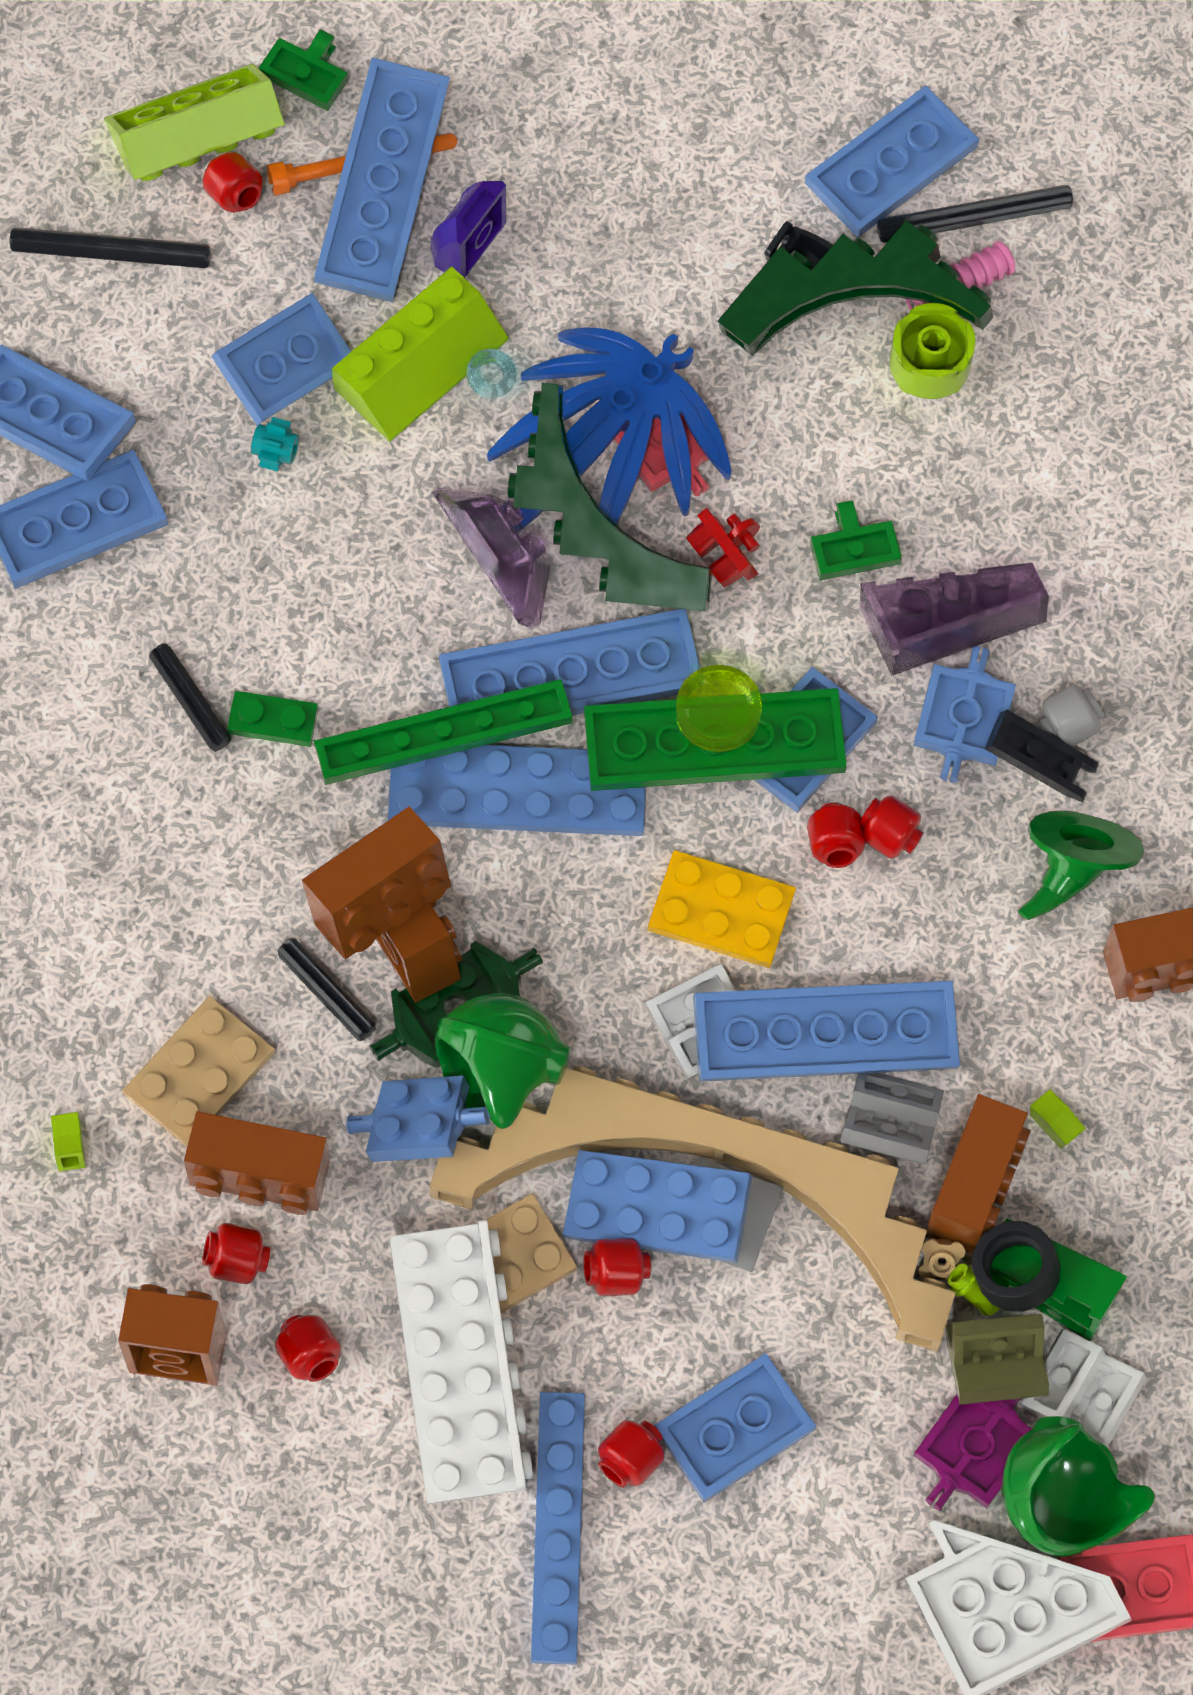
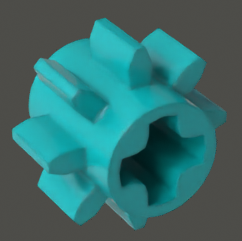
(275, 444)

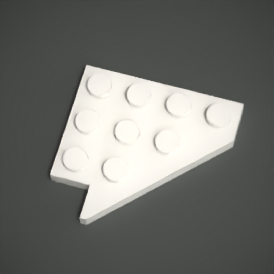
(1009, 1608)

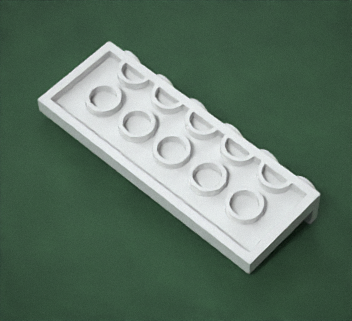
(460, 1363)

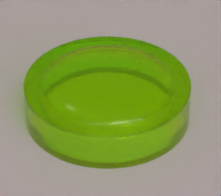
(718, 708)

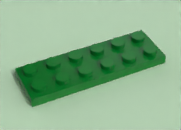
(645, 747)

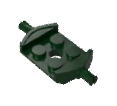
(480, 974)

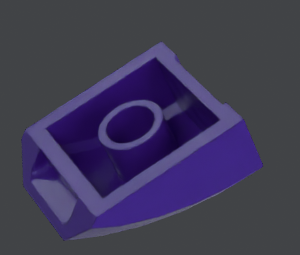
(470, 227)

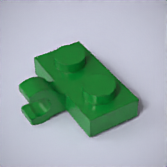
(307, 71)
(854, 547)

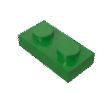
(272, 718)

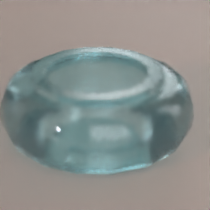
(499, 359)

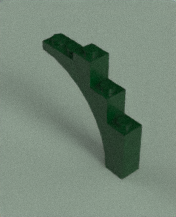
(848, 271)
(555, 484)

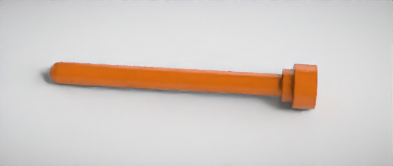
(286, 176)

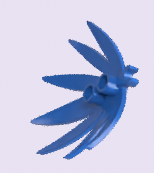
(630, 397)

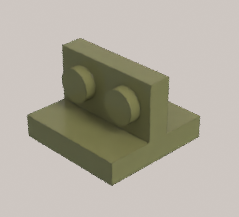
(998, 1358)

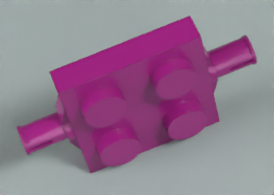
(971, 1449)

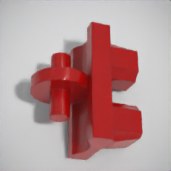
(712, 533)

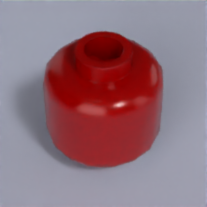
(233, 182)
(891, 826)
(836, 835)
(235, 1253)
(616, 1267)
(308, 1347)
(631, 1453)

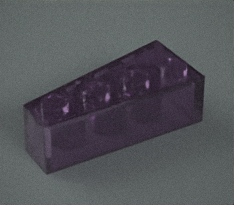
(950, 613)

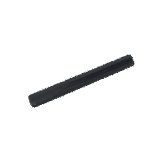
(981, 211)
(110, 247)

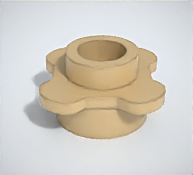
(940, 1248)

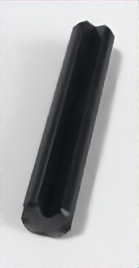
(190, 697)
(326, 989)

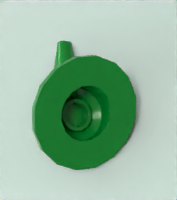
(1078, 853)

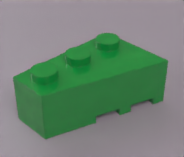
(1083, 1291)

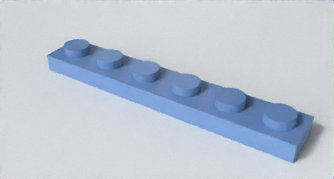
(558, 1528)

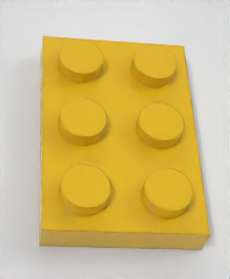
(721, 909)

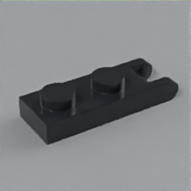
(1039, 754)

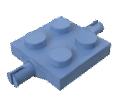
(962, 713)
(417, 1119)

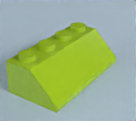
(195, 122)
(418, 354)

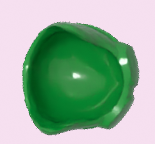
(502, 1051)
(1066, 1489)

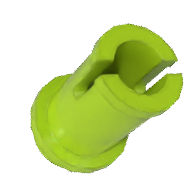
(964, 1284)

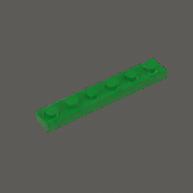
(443, 731)

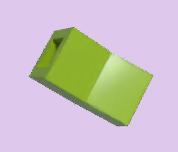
(1056, 1119)
(68, 1141)

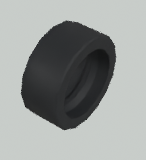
(1007, 1236)

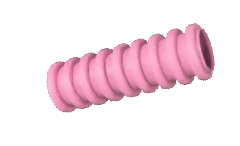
(982, 267)

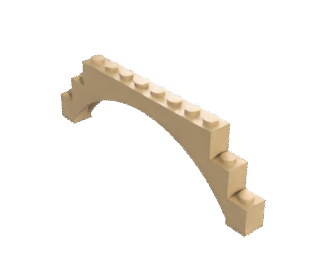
(837, 1185)

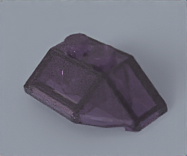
(502, 548)

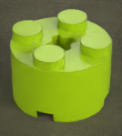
(932, 351)

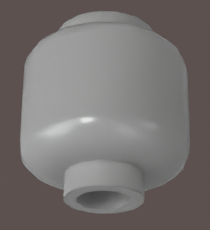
(1072, 715)

